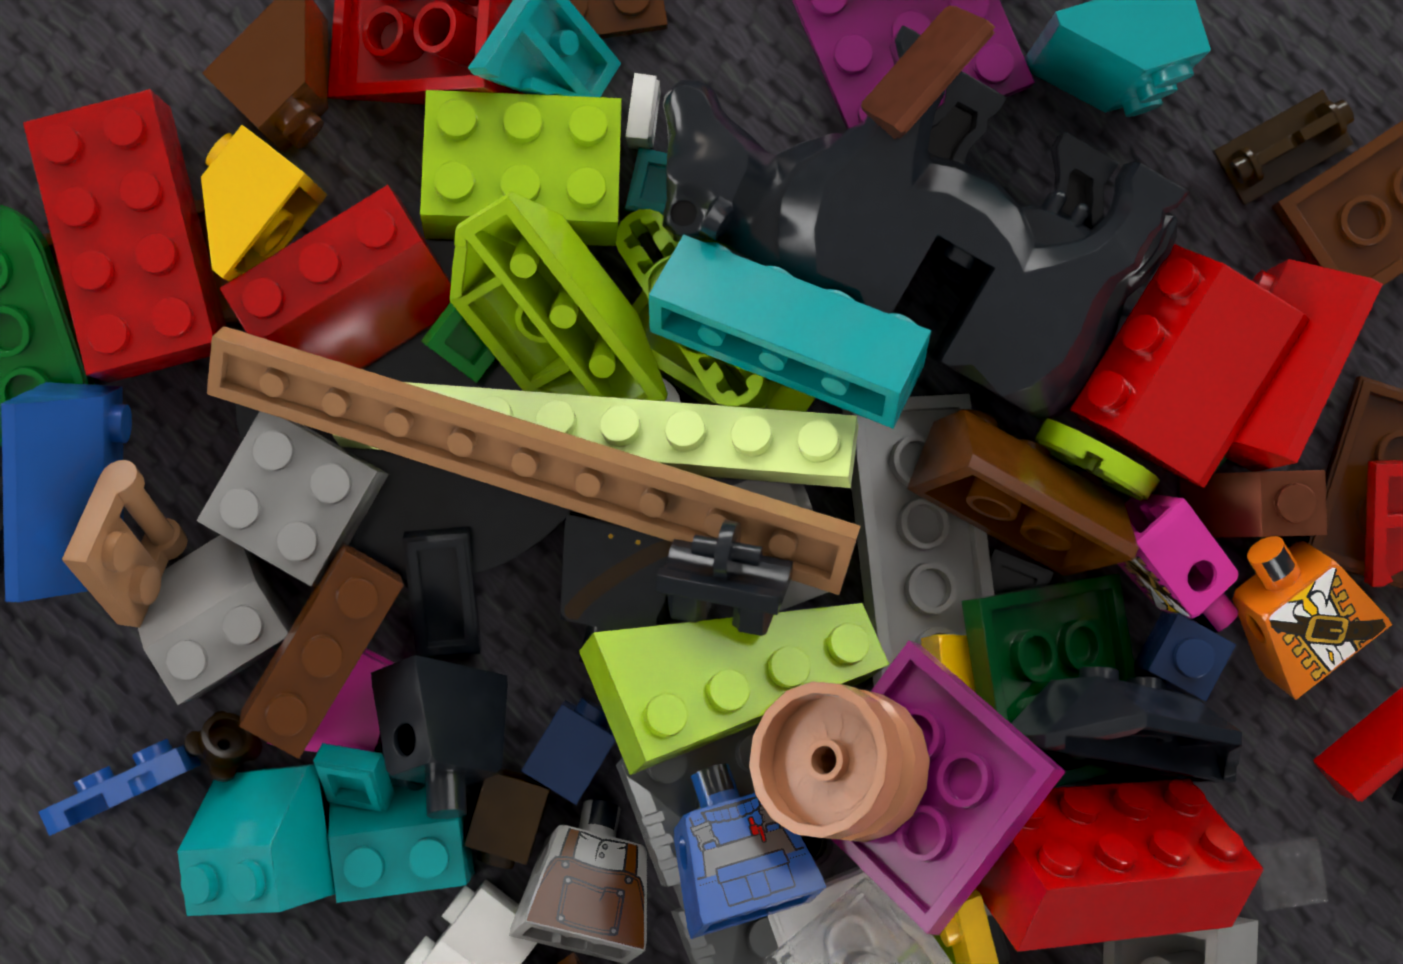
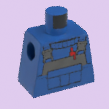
(738, 859)

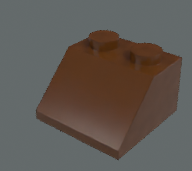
(279, 72)

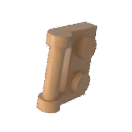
(110, 557)

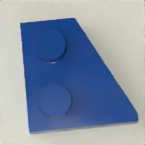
(104, 790)

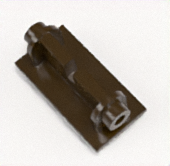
(1285, 145)

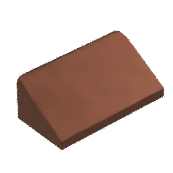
(926, 69)

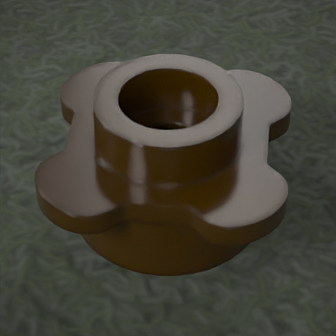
(223, 728)

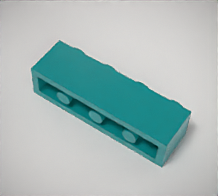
(788, 330)

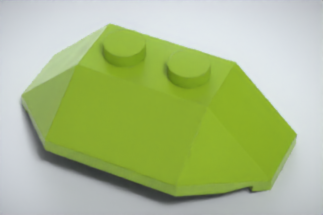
(549, 305)

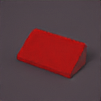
(1367, 752)

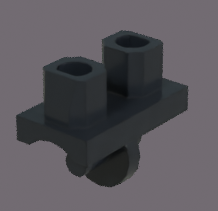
(724, 574)

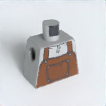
(587, 890)

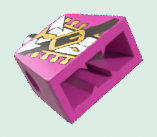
(1180, 562)

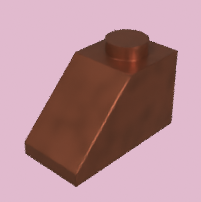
(1260, 503)

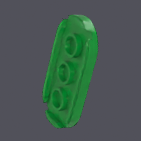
(35, 315)

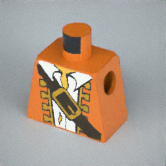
(1303, 614)

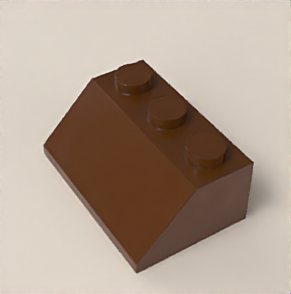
(1022, 495)

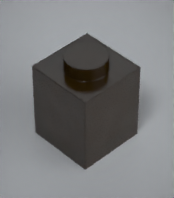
(507, 818)

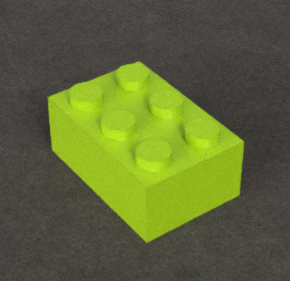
(530, 144)

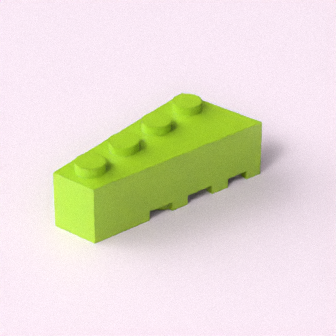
(706, 680)

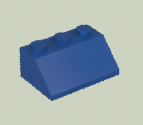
(51, 460)

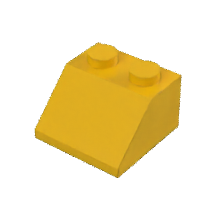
(252, 202)

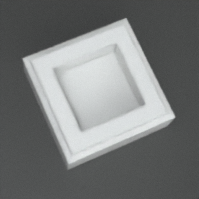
(643, 111)

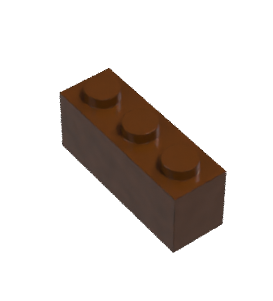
(320, 650)

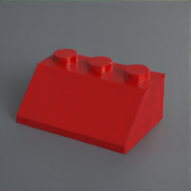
(346, 286)
(1189, 365)
(1299, 390)

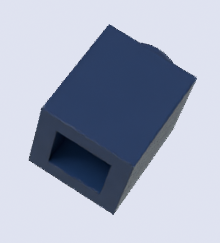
(1184, 655)
(571, 749)

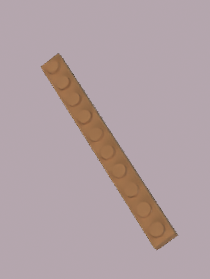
(521, 455)

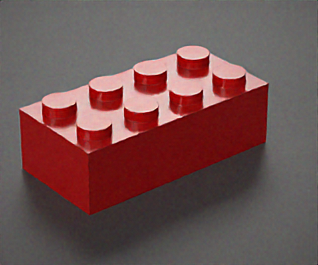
(126, 235)
(1119, 867)

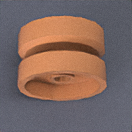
(838, 762)

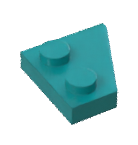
(546, 51)

